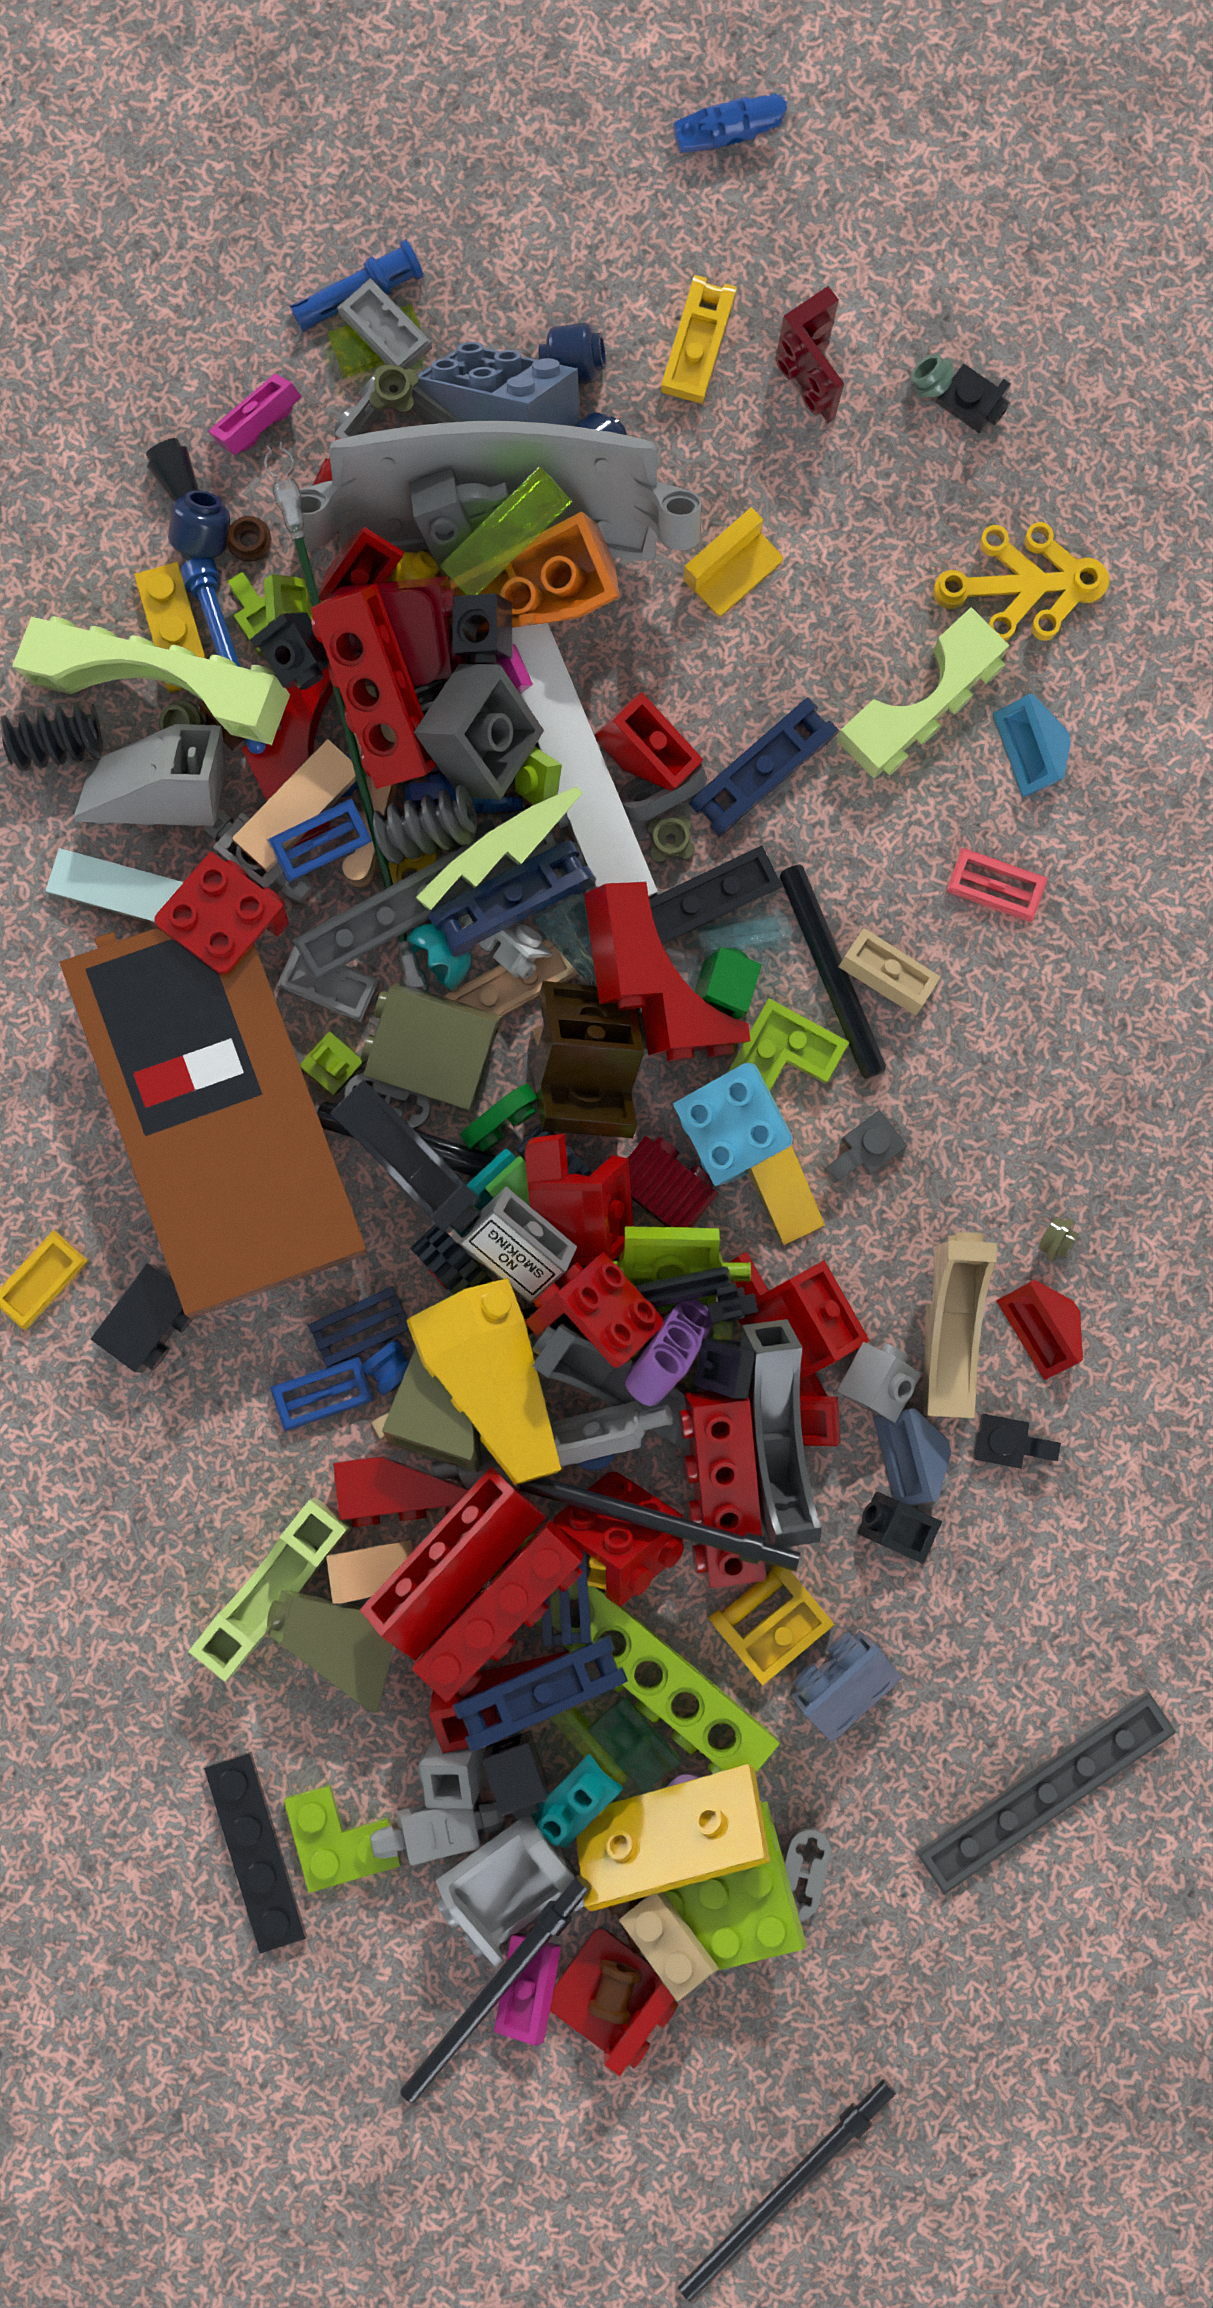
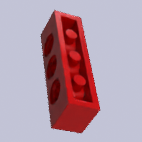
(382, 662)

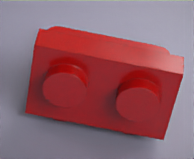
(220, 913)
(602, 1307)
(627, 1550)
(649, 2003)

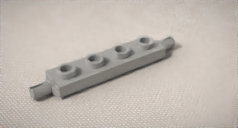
(579, 1438)

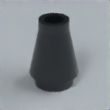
(172, 467)

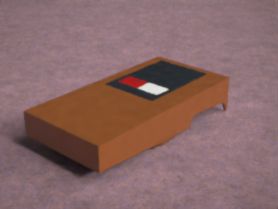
(212, 1118)

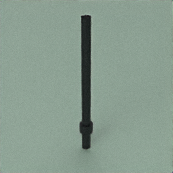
(750, 1547)
(551, 1922)
(854, 2122)

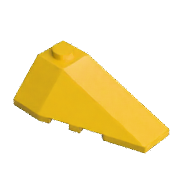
(485, 1363)

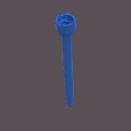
(202, 580)

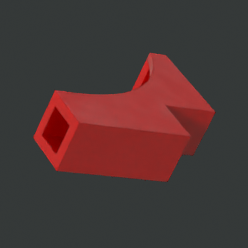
(292, 743)
(639, 974)

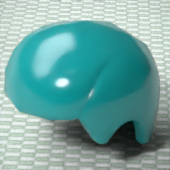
(448, 969)

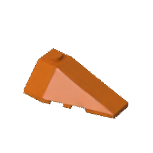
(557, 575)

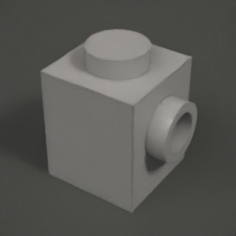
(880, 1380)
(451, 1777)

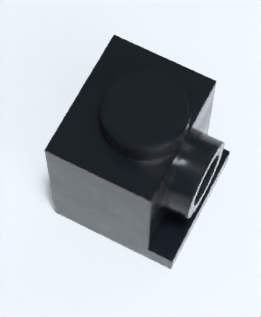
(292, 650)

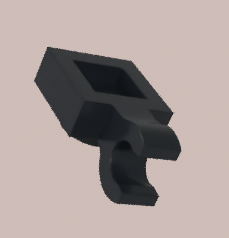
(732, 1304)
(1006, 1442)

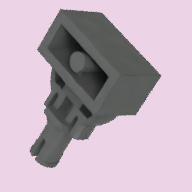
(452, 511)

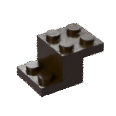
(586, 1063)

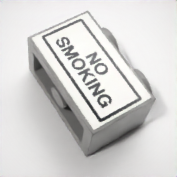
(518, 1245)

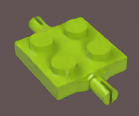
(674, 1251)

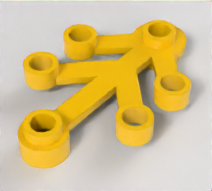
(1028, 582)

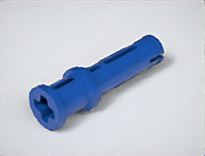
(385, 272)

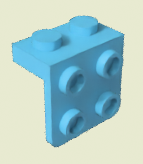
(733, 1124)

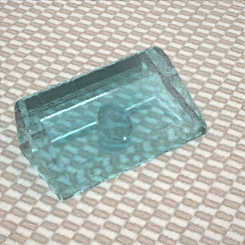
(744, 933)

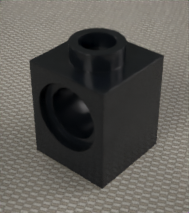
(469, 614)

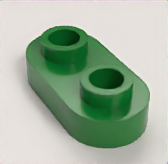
(512, 1108)

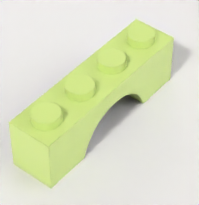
(883, 732)
(287, 1567)

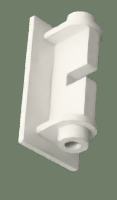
(517, 950)

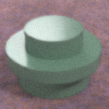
(932, 376)

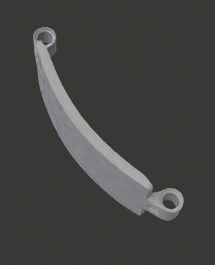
(601, 471)

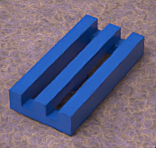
(284, 856)
(359, 1381)

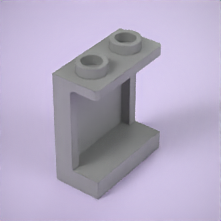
(504, 1887)

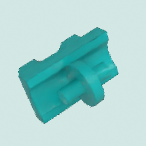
(575, 1802)

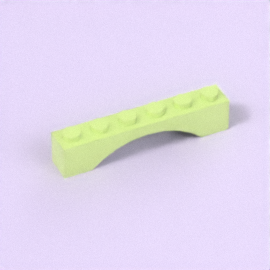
(72, 658)

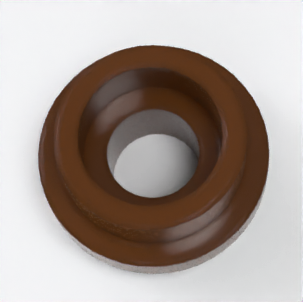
(246, 525)

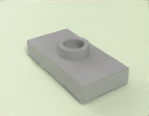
(384, 326)
(340, 991)

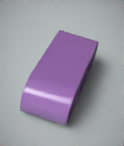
(668, 1352)

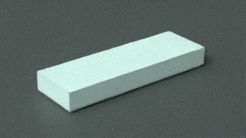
(109, 885)

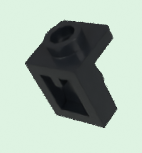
(975, 399)
(725, 1367)
(899, 1527)

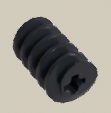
(52, 737)

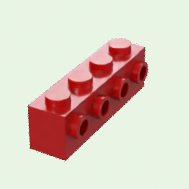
(723, 1481)
(452, 1564)
(498, 1610)

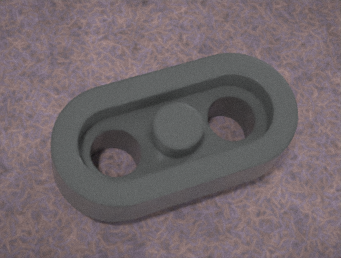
(646, 800)

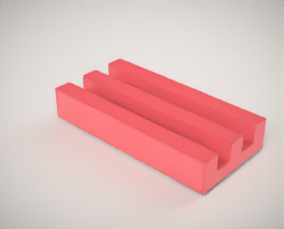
(991, 901)

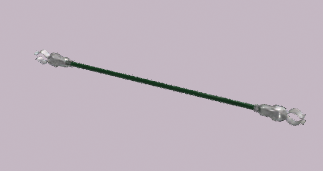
(289, 500)

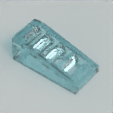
(563, 935)

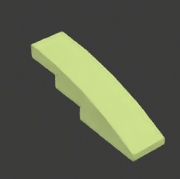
(513, 838)

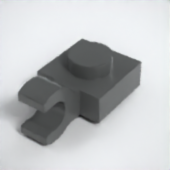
(869, 1145)

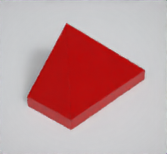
(1046, 1326)

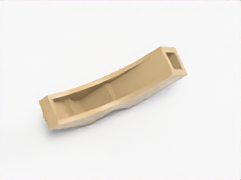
(955, 1324)

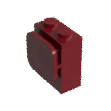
(422, 625)

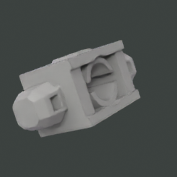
(222, 833)
(435, 1832)

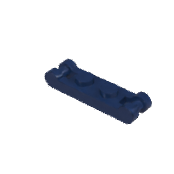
(763, 766)
(511, 897)
(540, 1693)

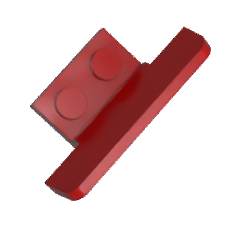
(581, 1207)
(816, 1314)

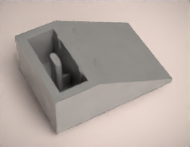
(158, 780)

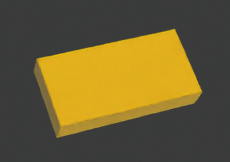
(40, 1279)

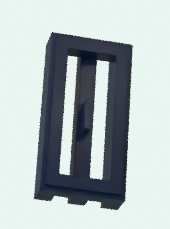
(324, 1342)
(567, 1636)

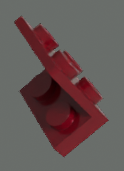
(800, 356)

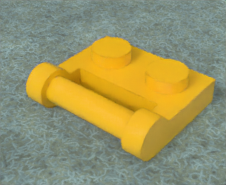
(782, 1633)

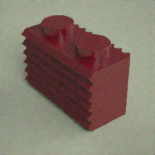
(666, 1186)

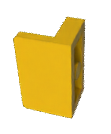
(732, 563)

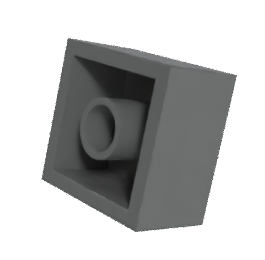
(479, 730)

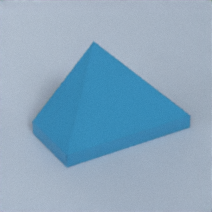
(1034, 743)

